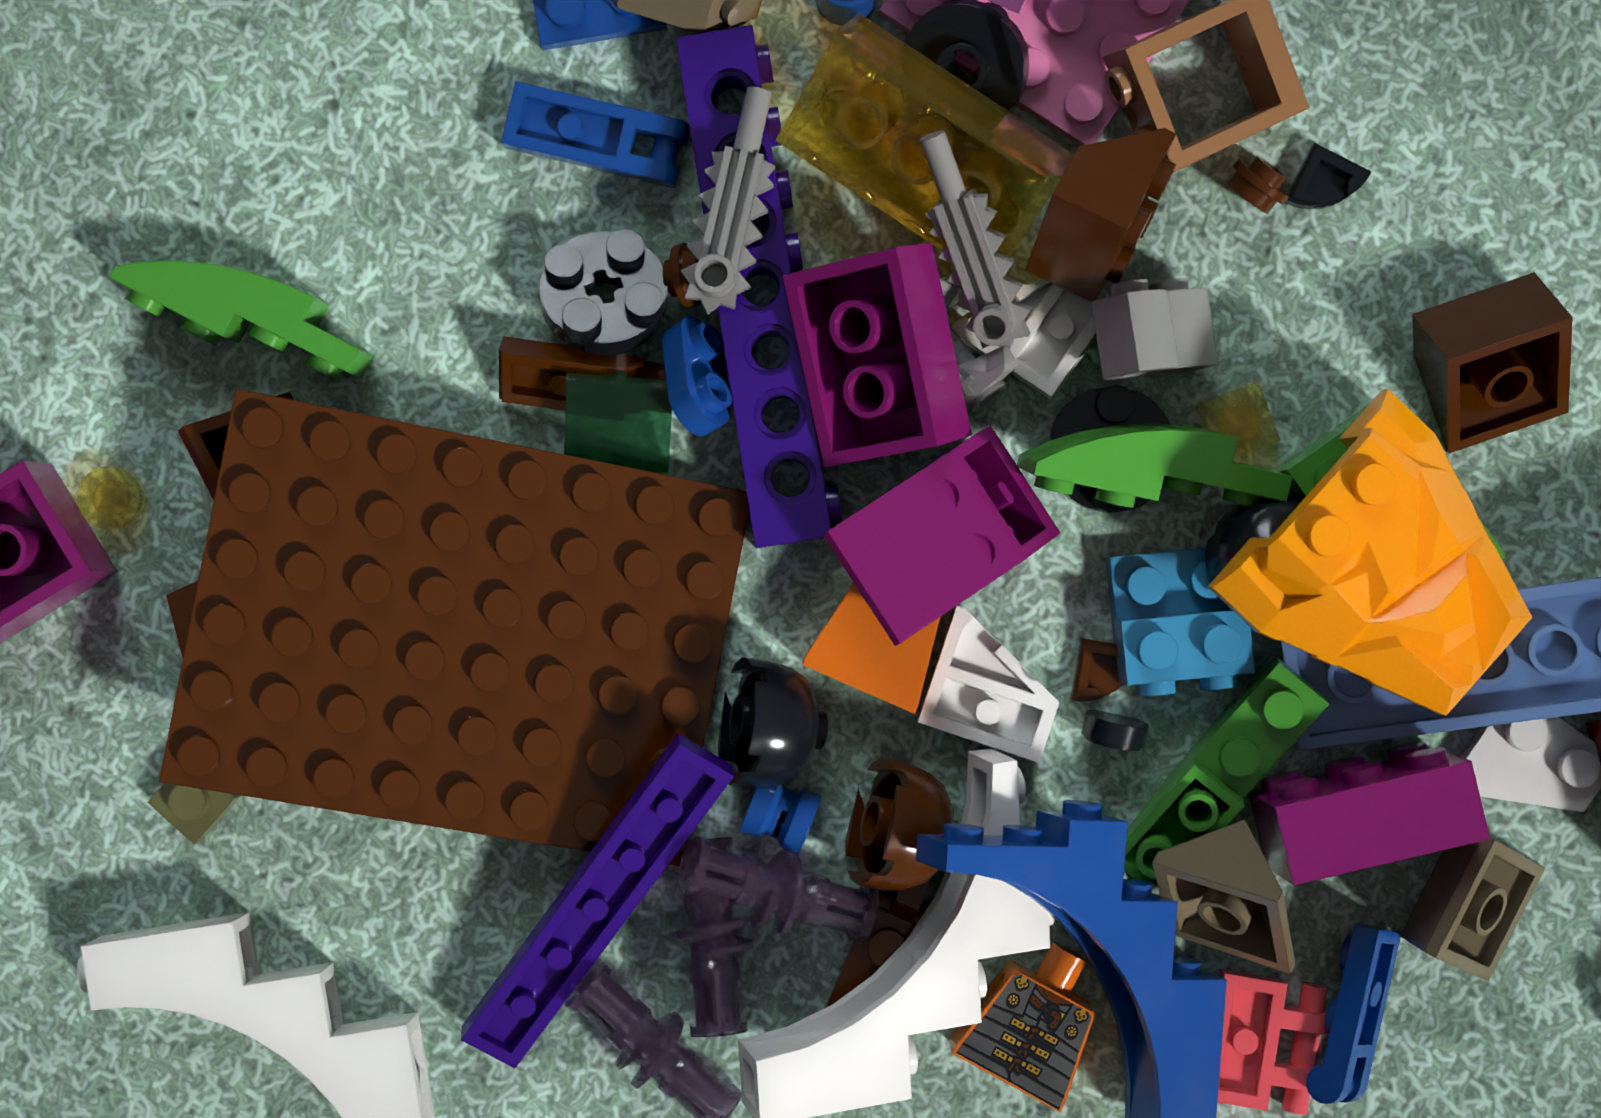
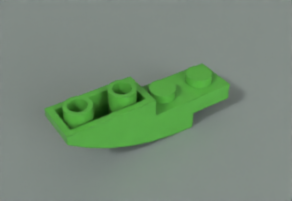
(227, 299)
(1144, 458)
(1223, 766)

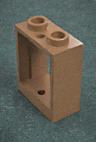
(1259, 55)

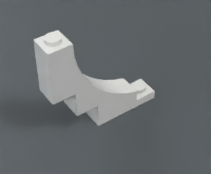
(214, 974)

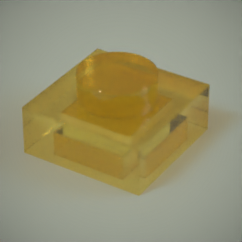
(1242, 415)

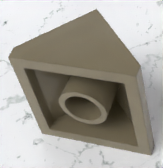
(1227, 896)
(1472, 905)

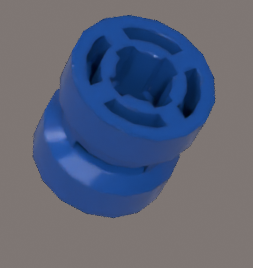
(764, 814)

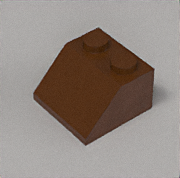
(1494, 360)

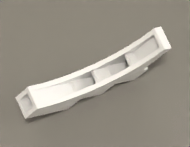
(862, 1044)

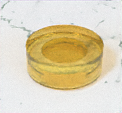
(111, 498)

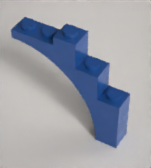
(1161, 1002)

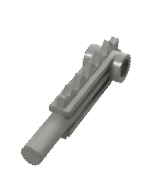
(733, 203)
(973, 249)

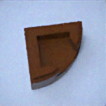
(1095, 671)

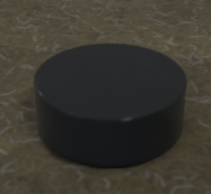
(1114, 730)

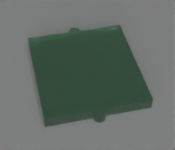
(618, 420)

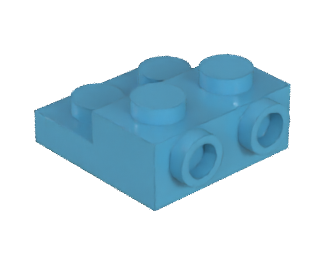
(1173, 624)

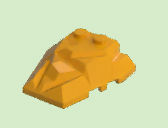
(1383, 568)

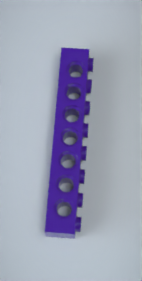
(708, 67)

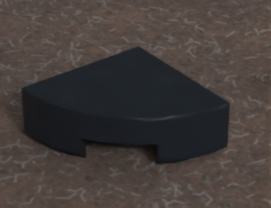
(1325, 179)

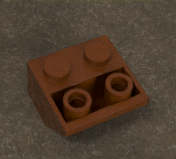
(1099, 210)

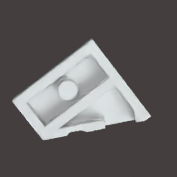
(1058, 339)
(986, 693)
(1536, 764)

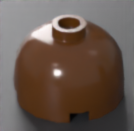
(885, 832)

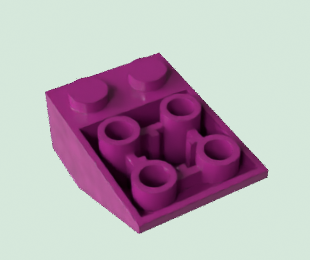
(942, 535)

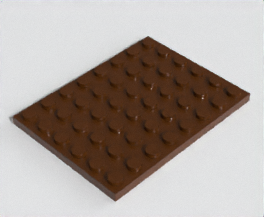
(446, 625)

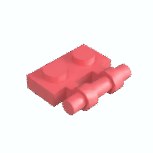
(1251, 1035)

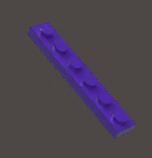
(597, 900)

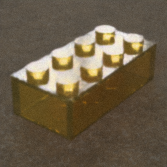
(874, 105)

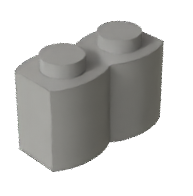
(1154, 329)

